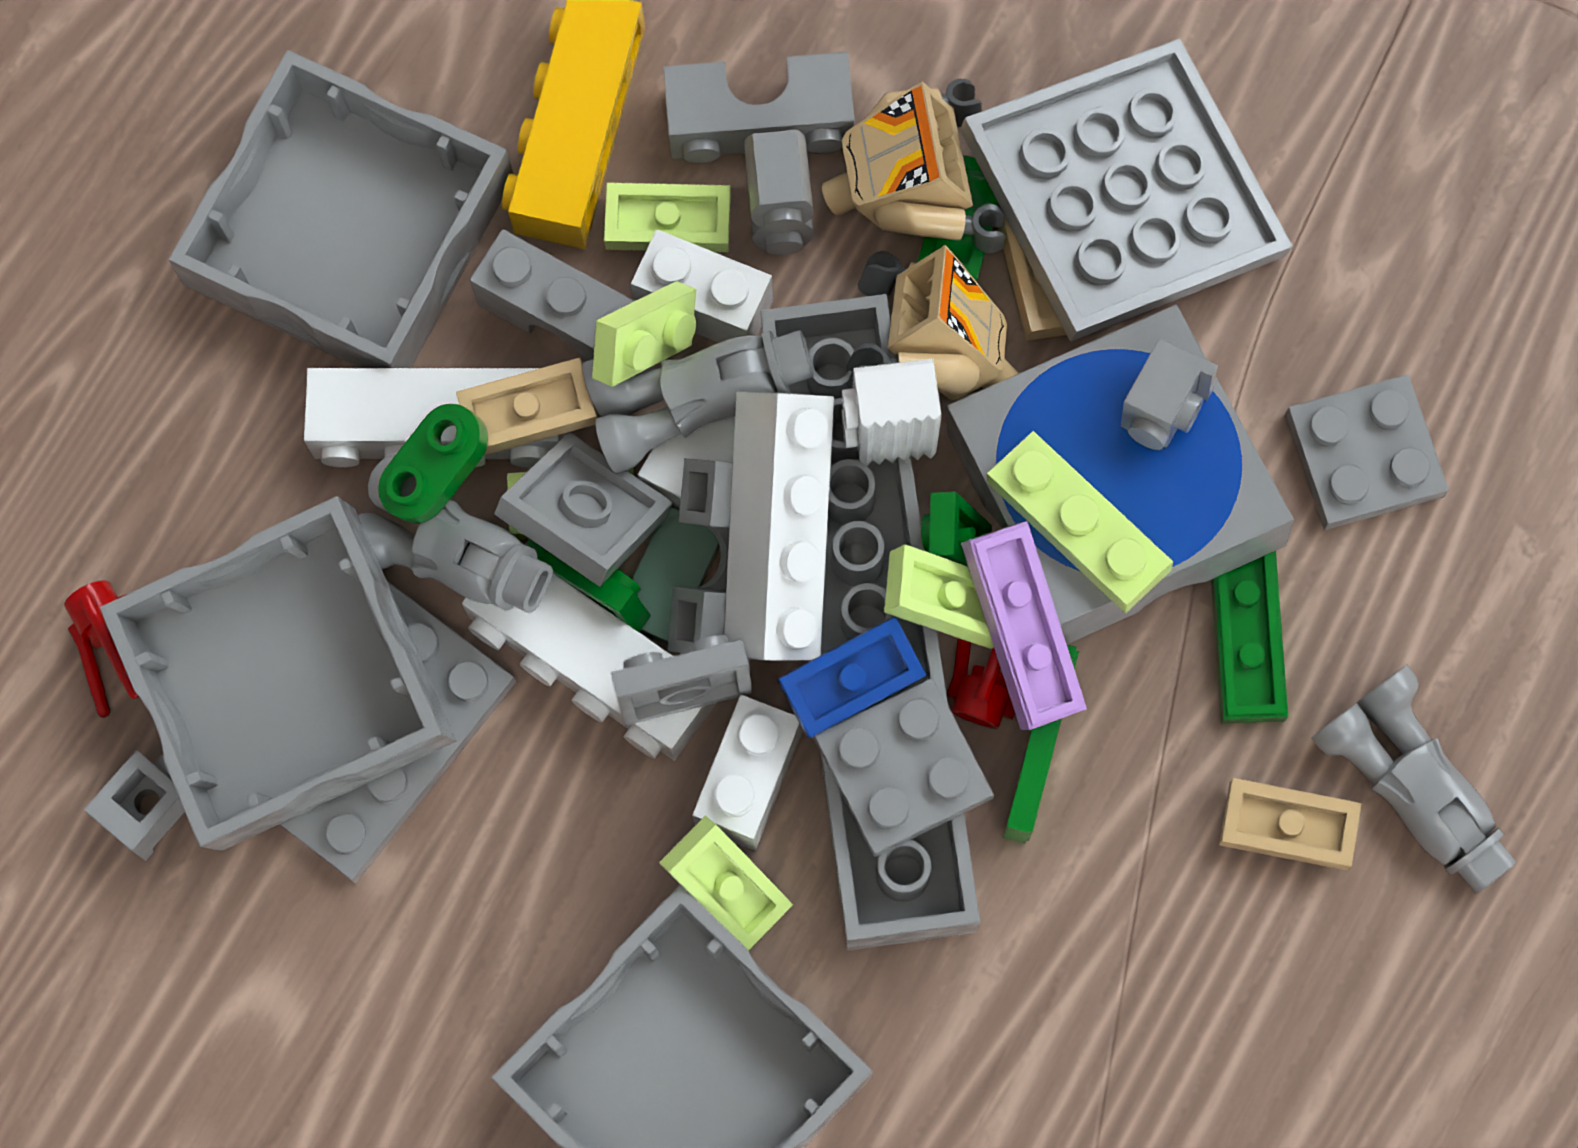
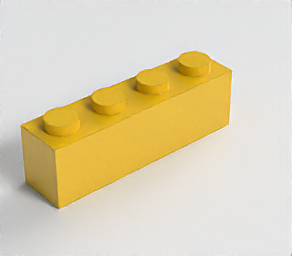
(575, 120)

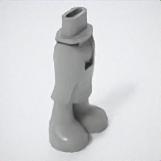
(694, 390)
(459, 552)
(1421, 784)

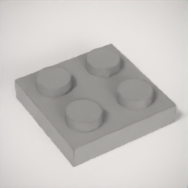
(1366, 452)
(583, 509)
(703, 676)
(903, 767)

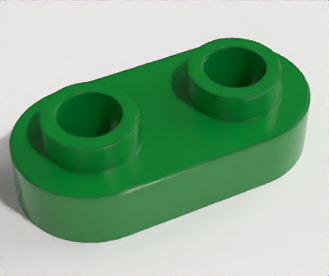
(435, 466)

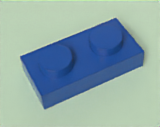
(851, 677)

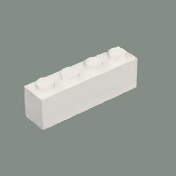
(377, 409)
(778, 524)
(580, 646)

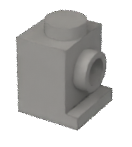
(1167, 395)
(119, 804)

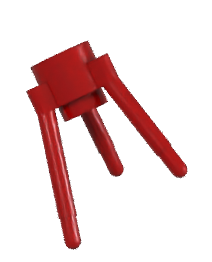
(90, 628)
(982, 694)

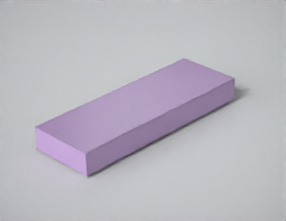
(1023, 626)

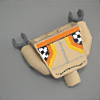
(911, 168)
(938, 317)

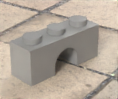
(712, 122)
(542, 291)
(705, 502)

